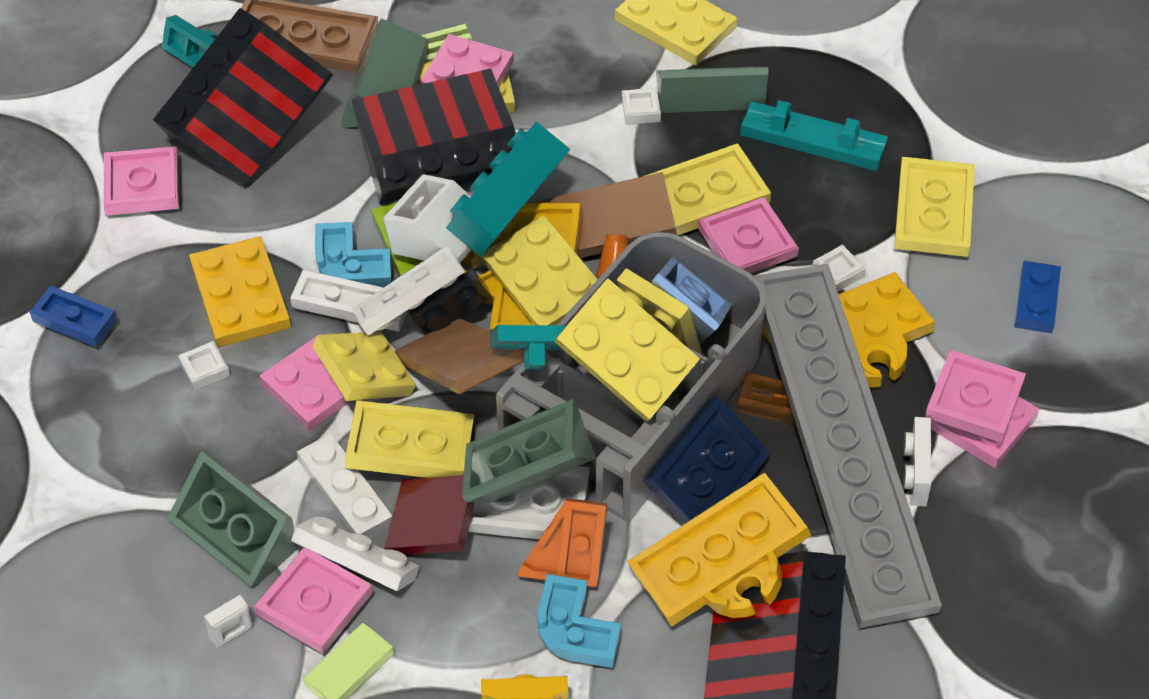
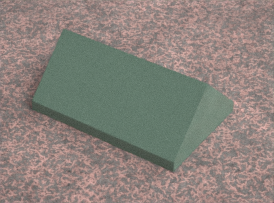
(387, 64)
(711, 88)
(525, 454)
(233, 521)

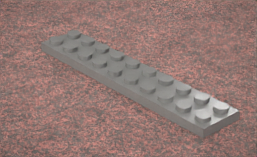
(847, 448)

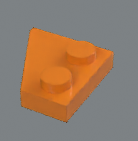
(570, 543)

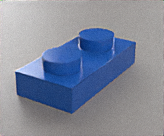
(1037, 297)
(73, 316)

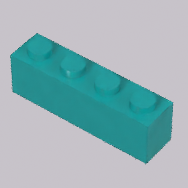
(507, 189)

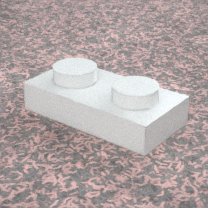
(918, 474)

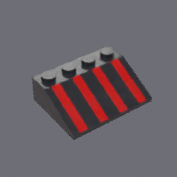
(242, 98)
(433, 130)
(786, 645)

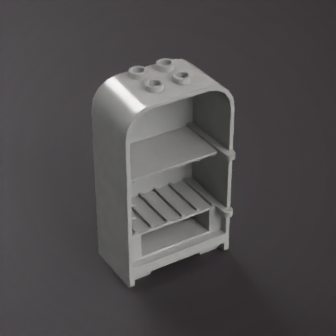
(621, 440)

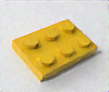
(239, 291)

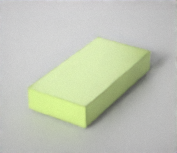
(349, 664)

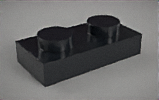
(451, 302)

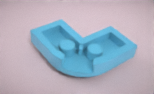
(338, 258)
(569, 633)

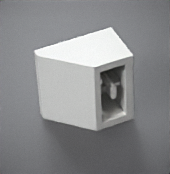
(420, 219)

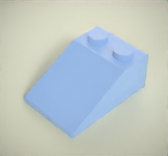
(705, 304)

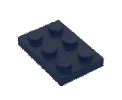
(706, 462)

